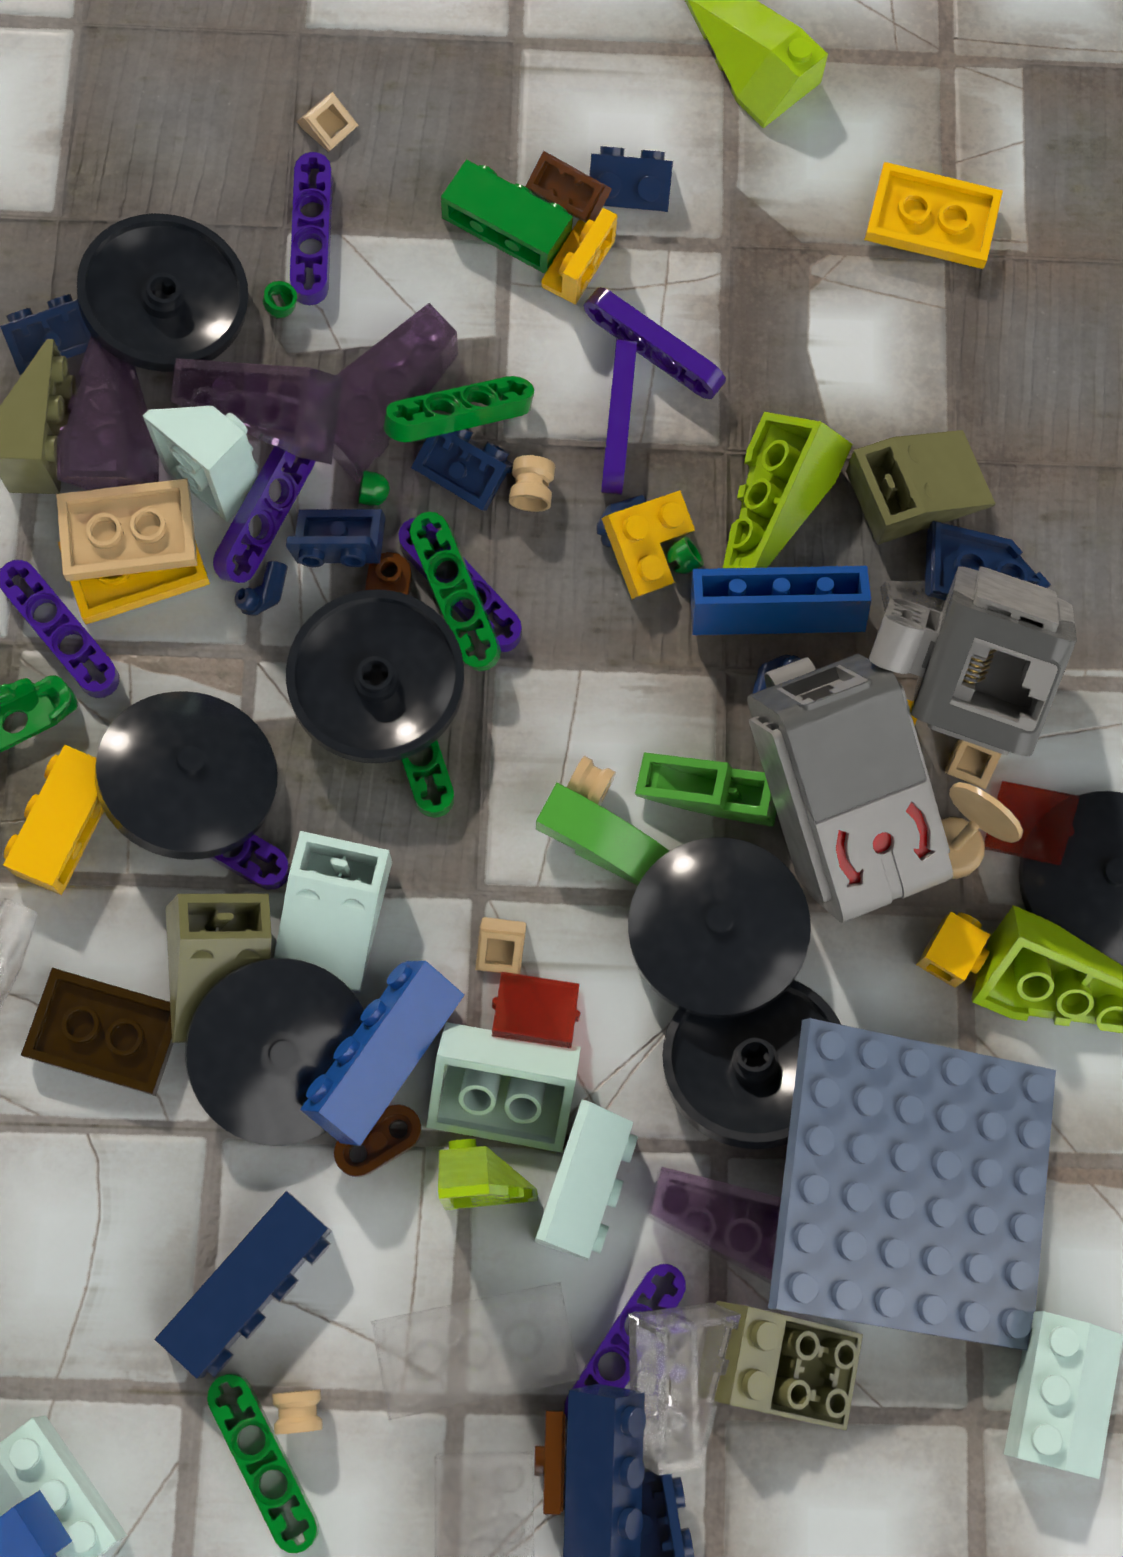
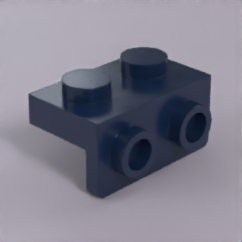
(634, 181)
(337, 537)
(661, 1525)

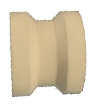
(591, 780)
(297, 1412)

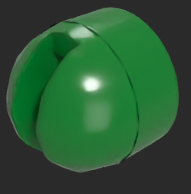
(286, 296)
(373, 489)
(686, 555)

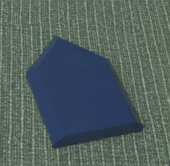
(960, 547)

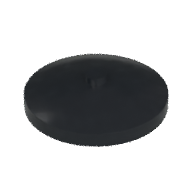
(161, 291)
(375, 676)
(185, 775)
(1087, 887)
(719, 927)
(263, 1044)
(740, 1071)

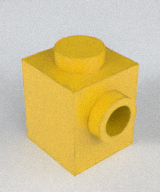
(955, 949)

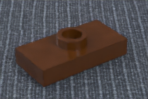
(568, 187)
(550, 1462)

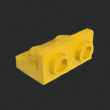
(581, 256)

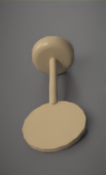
(964, 838)

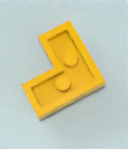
(637, 537)

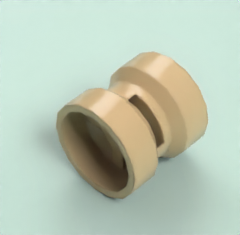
(532, 483)

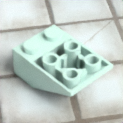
(333, 905)

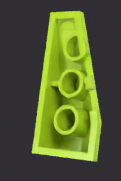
(761, 53)
(788, 475)
(1048, 974)
(479, 1178)

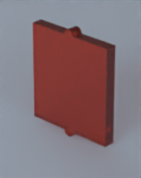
(1045, 822)
(535, 1010)

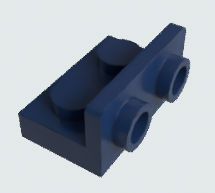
(29, 331)
(464, 466)

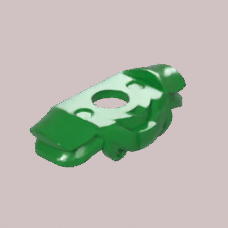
(42, 702)

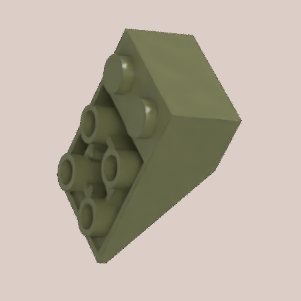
(32, 422)
(917, 481)
(206, 942)
(790, 1367)

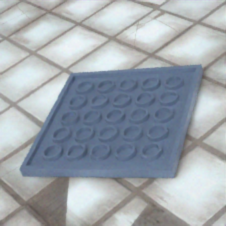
(913, 1187)

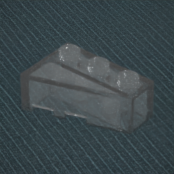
(678, 1366)

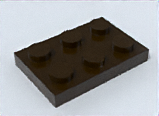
(101, 1032)

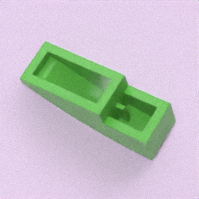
(706, 788)
(598, 834)

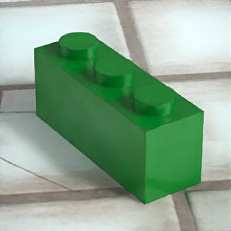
(506, 215)

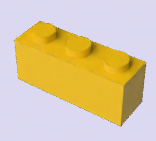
(57, 822)

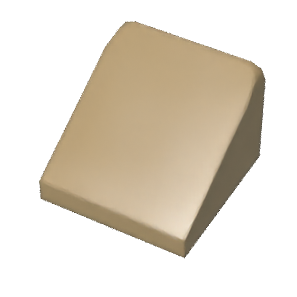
(328, 122)
(972, 763)
(500, 945)

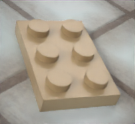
(126, 529)

